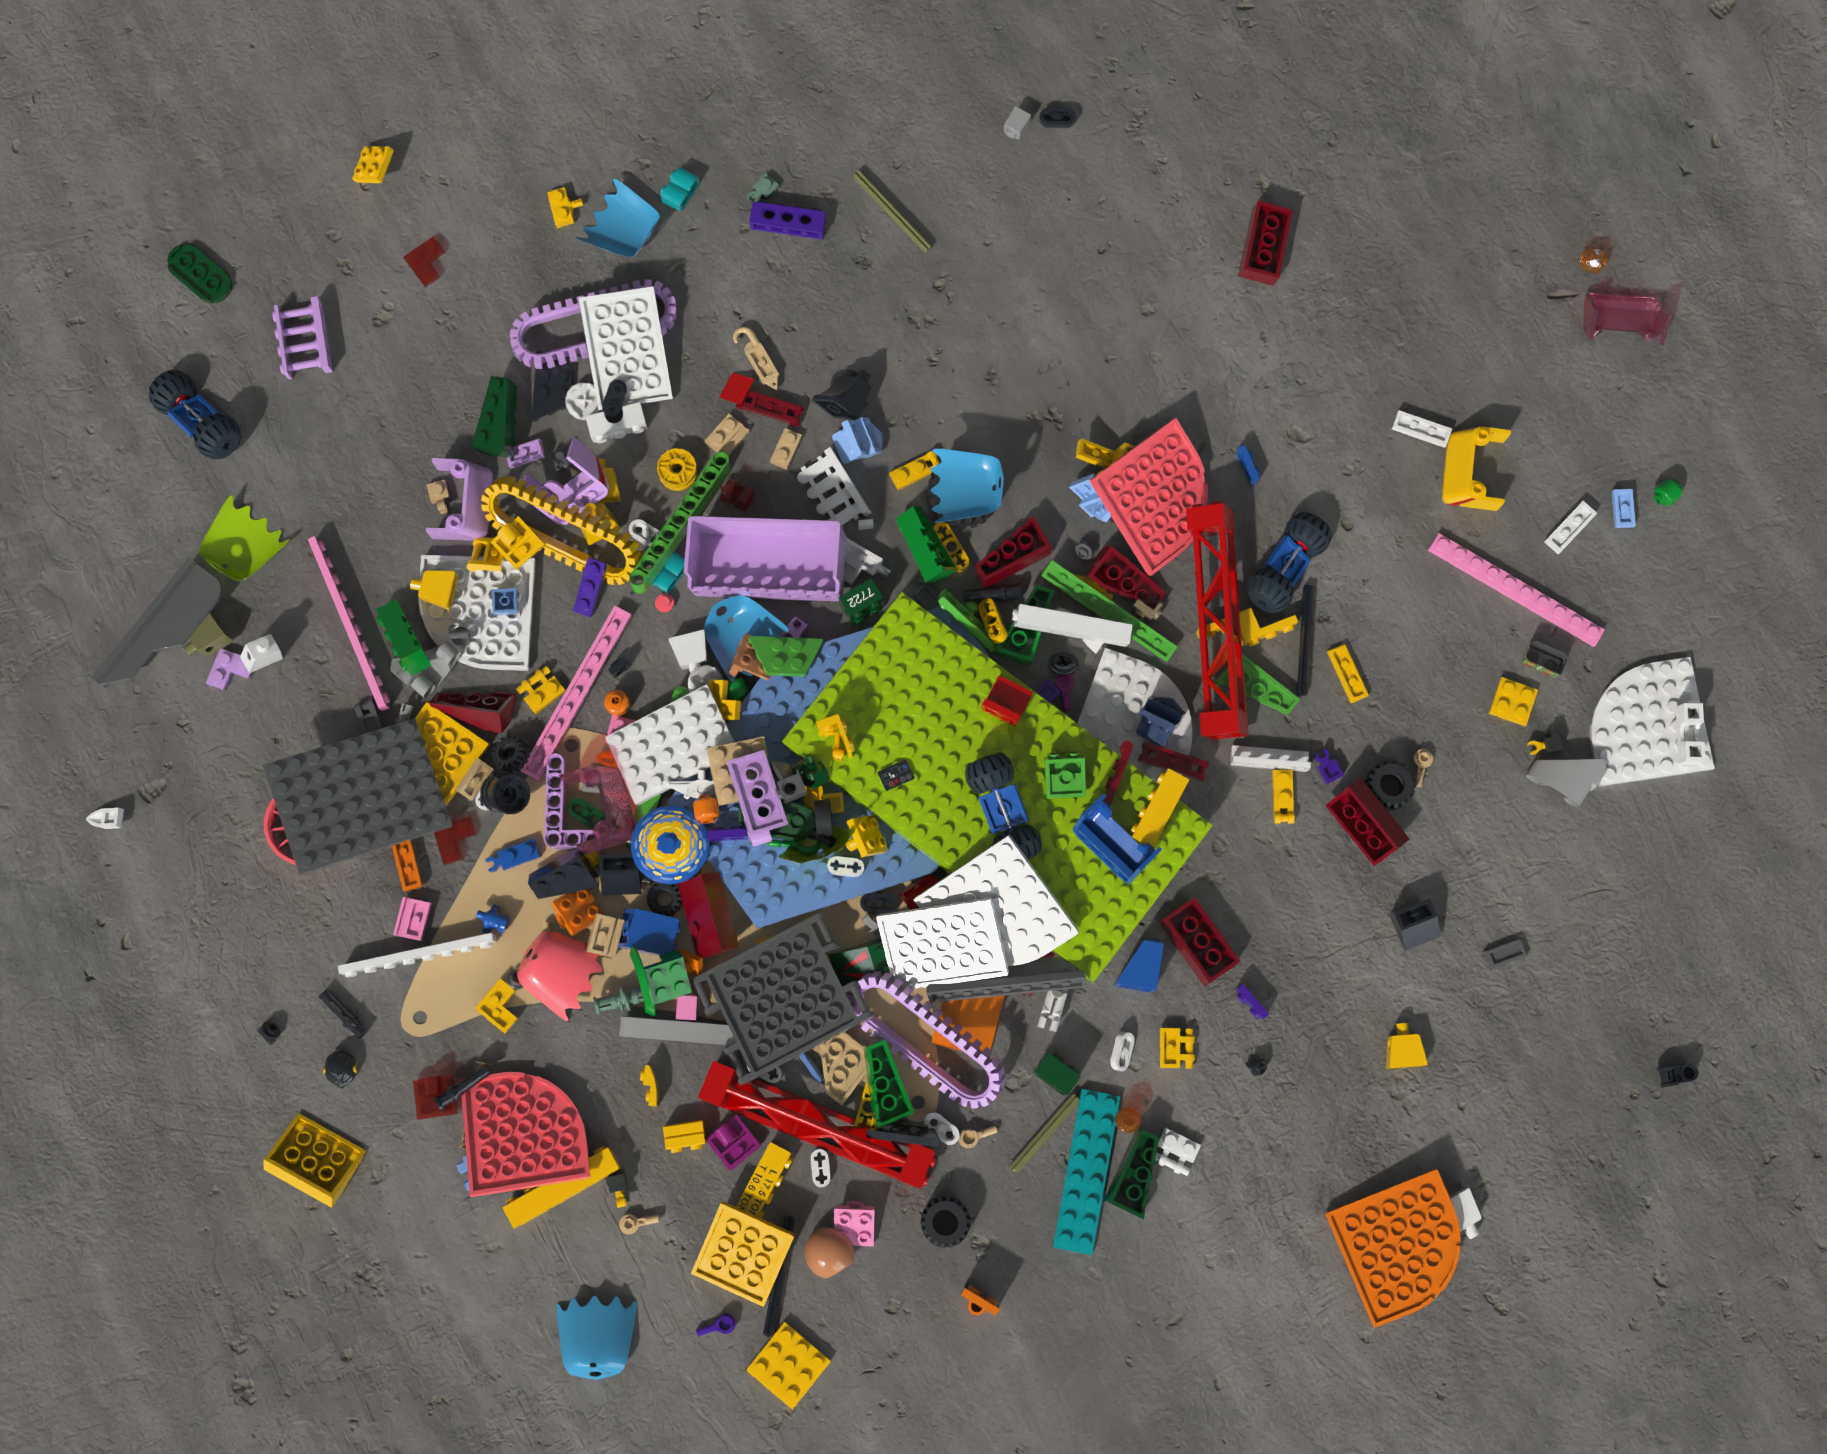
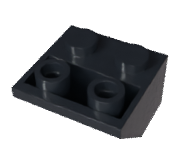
(619, 875)
(1416, 924)

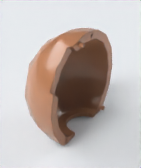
(828, 1252)

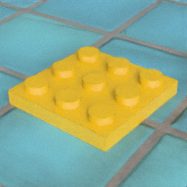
(788, 1365)

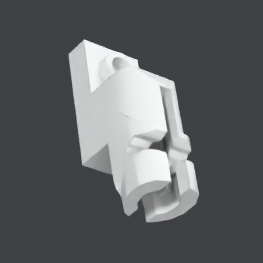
(1052, 1008)

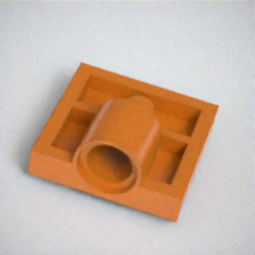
(576, 910)
(973, 1295)

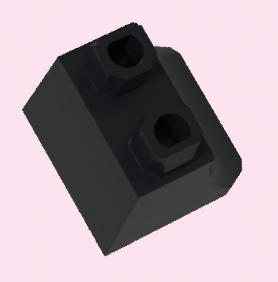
(846, 395)

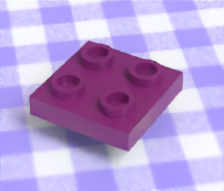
(733, 1142)

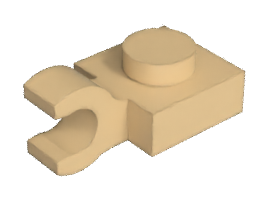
(438, 494)

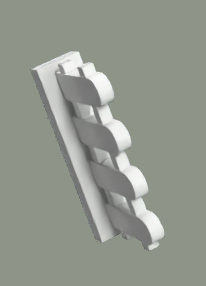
(833, 480)

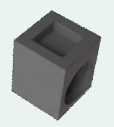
(794, 780)

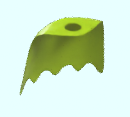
(235, 534)
(841, 836)

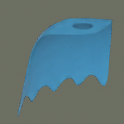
(624, 224)
(966, 484)
(748, 618)
(595, 1336)

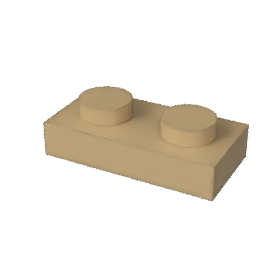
(786, 449)
(473, 779)

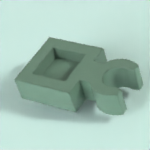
(764, 187)

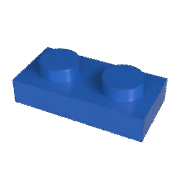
(1251, 472)

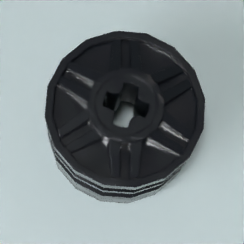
(514, 789)

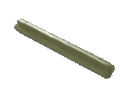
(1044, 1134)

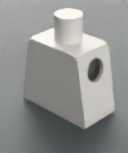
(690, 649)
(262, 653)
(1466, 1211)

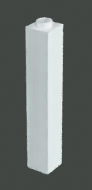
(1072, 625)

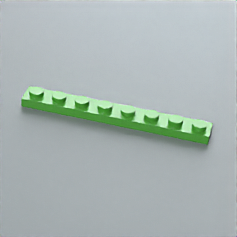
(1108, 610)

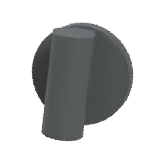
(563, 461)
(1084, 550)
(460, 636)

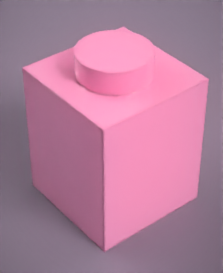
(687, 1007)

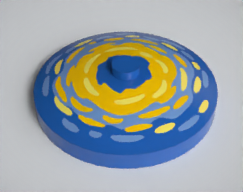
(670, 845)

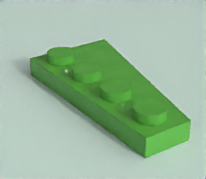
(1263, 687)

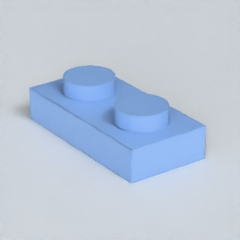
(1623, 508)

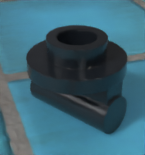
(269, 1032)

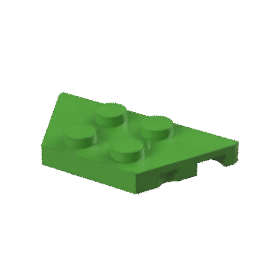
(785, 655)

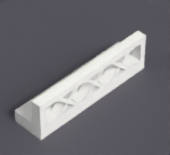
(1270, 758)

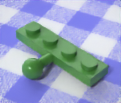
(965, 616)

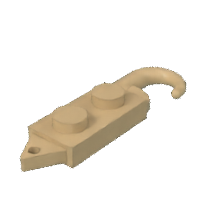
(759, 358)

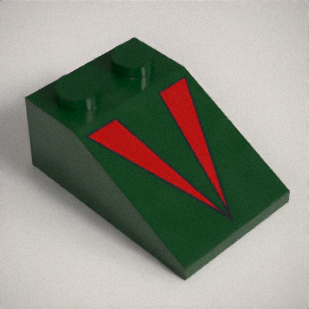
(859, 960)

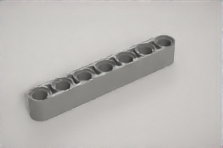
(676, 1030)

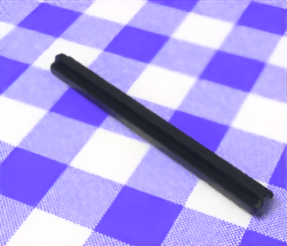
(1305, 640)
(775, 1294)

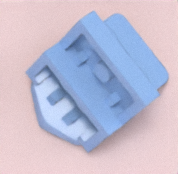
(858, 440)
(1090, 500)

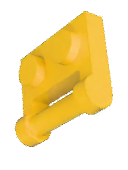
(492, 557)

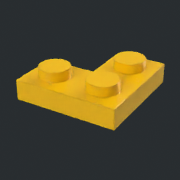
(729, 708)
(836, 799)
(493, 1006)

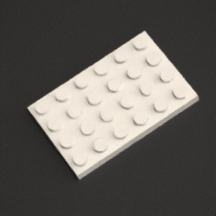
(626, 345)
(669, 744)
(943, 944)

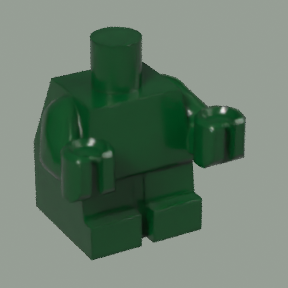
(813, 772)

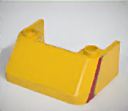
(1458, 485)

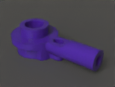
(725, 1324)

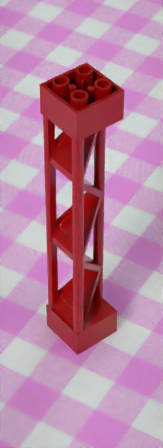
(1203, 522)
(807, 1122)

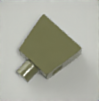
(208, 637)

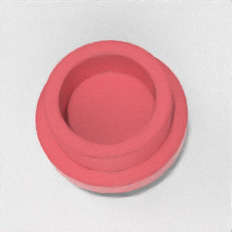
(664, 602)

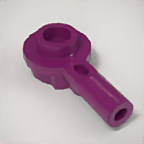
(1064, 684)

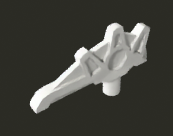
(693, 788)

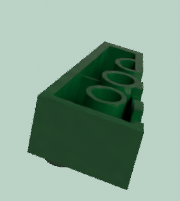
(1134, 1174)

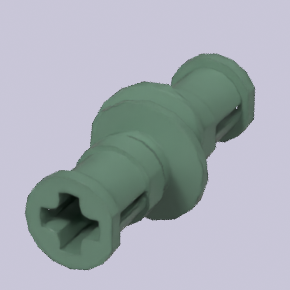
(617, 1000)

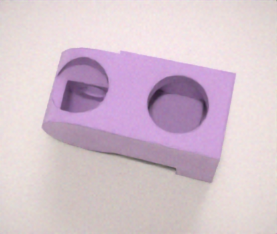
(796, 629)

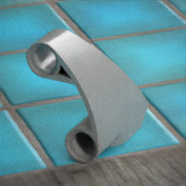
(425, 682)
(1569, 777)

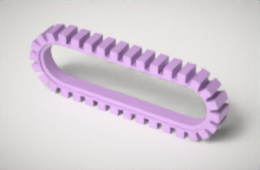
(520, 328)
(967, 1096)

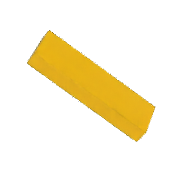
(1347, 673)

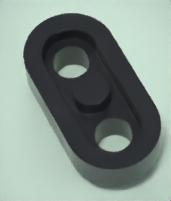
(1057, 116)
(614, 397)
(879, 903)

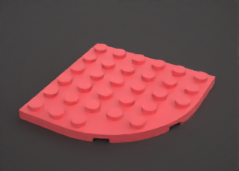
(1150, 494)
(521, 1135)

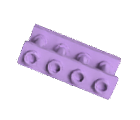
(321, 343)

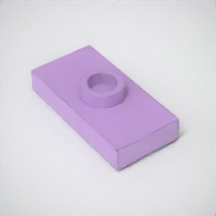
(527, 453)

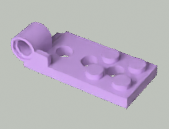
(757, 826)

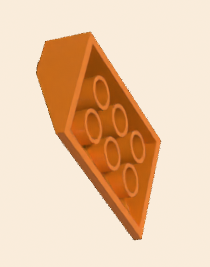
(975, 1016)

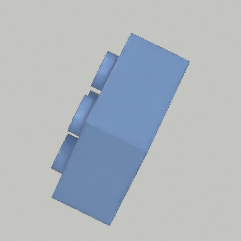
(505, 601)

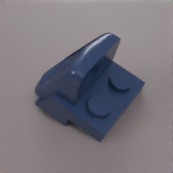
(1159, 719)

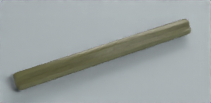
(892, 211)

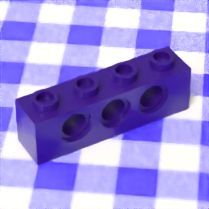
(795, 227)

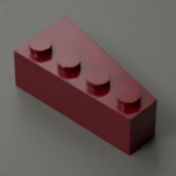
(1014, 554)

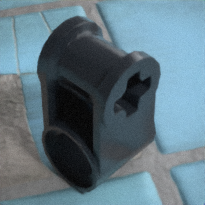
(1674, 1075)

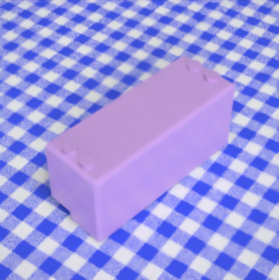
(765, 558)

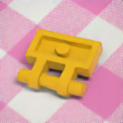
(543, 695)
(1170, 1048)

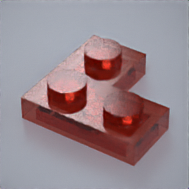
(421, 259)
(448, 839)

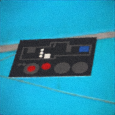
(895, 775)

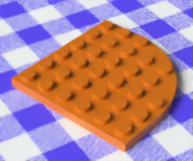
(1399, 1245)

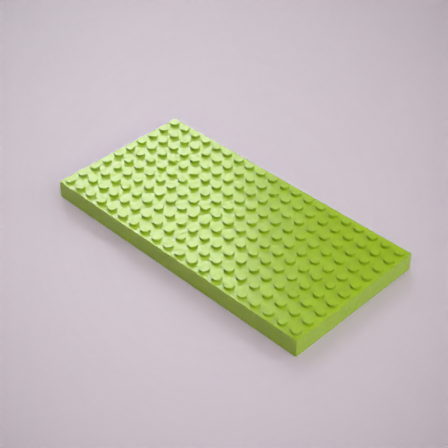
(918, 698)

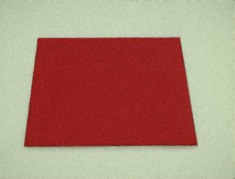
(736, 388)

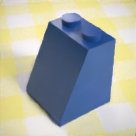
(649, 932)
(1143, 967)

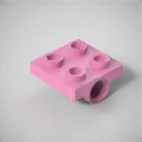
(855, 1222)

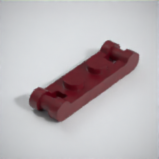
(772, 408)
(1173, 760)
(1119, 767)

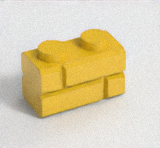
(684, 1135)

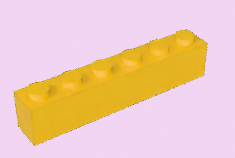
(548, 1196)

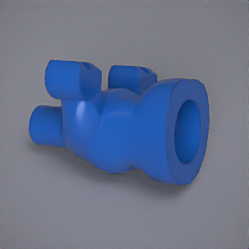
(493, 920)

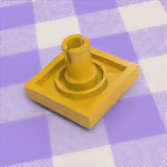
(866, 836)

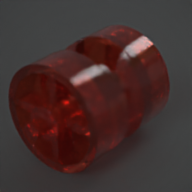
(739, 495)

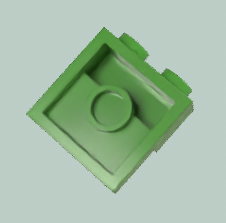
(1065, 775)

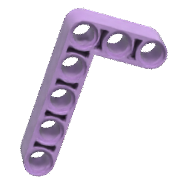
(559, 810)

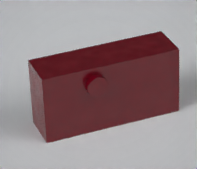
(1265, 243)
(1367, 822)
(708, 915)
(1199, 942)

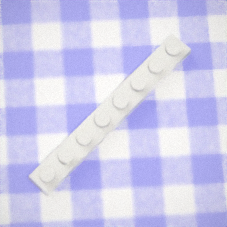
(425, 953)

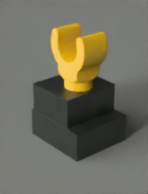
(1549, 745)
(617, 1184)

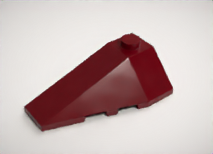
(1122, 577)
(487, 712)

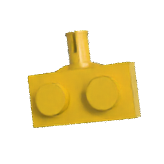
(562, 207)

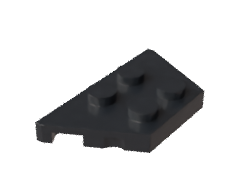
(550, 389)
(905, 1133)

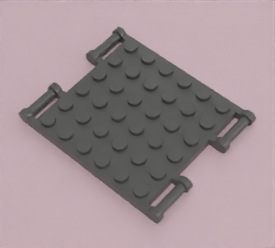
(781, 998)

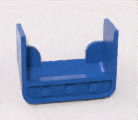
(1112, 842)

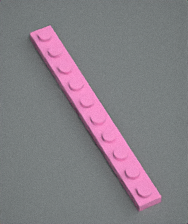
(1516, 590)
(353, 630)
(576, 692)

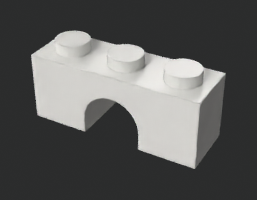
(632, 422)
(1690, 748)

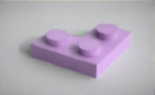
(223, 668)

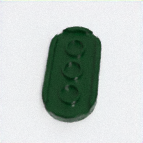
(199, 273)
(799, 818)

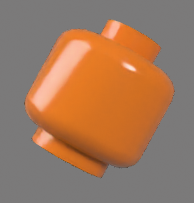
(622, 701)
(706, 809)

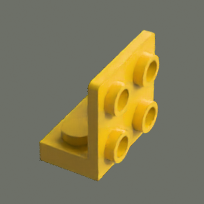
(833, 723)

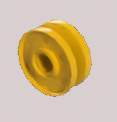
(682, 479)

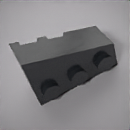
(564, 876)

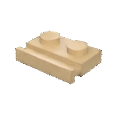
(727, 435)
(605, 935)

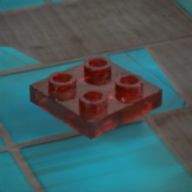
(426, 1089)

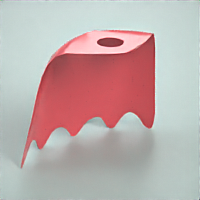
(558, 971)

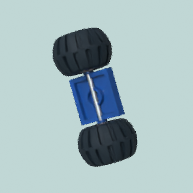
(213, 433)
(1303, 538)
(1002, 806)

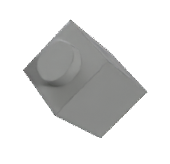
(1017, 123)

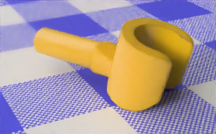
(837, 753)

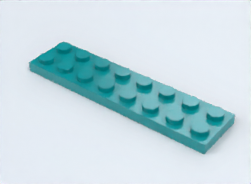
(1086, 1172)

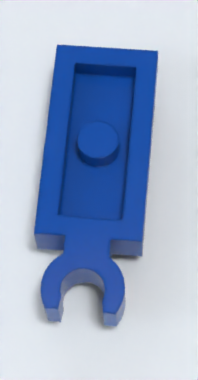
(515, 856)

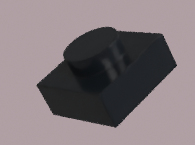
(618, 667)

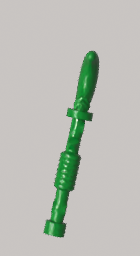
(796, 845)

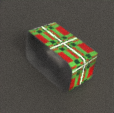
(1551, 653)

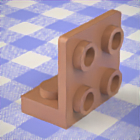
(746, 660)

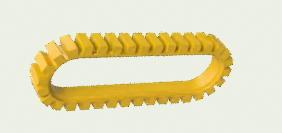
(570, 515)

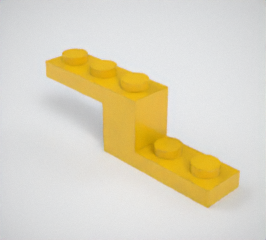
(1098, 454)
(1250, 630)

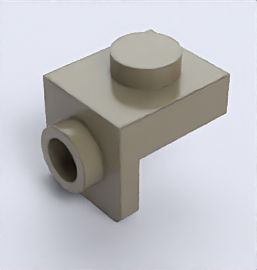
(1143, 611)

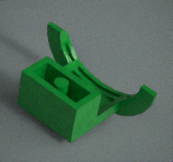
(662, 979)

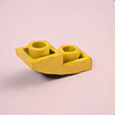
(649, 1079)

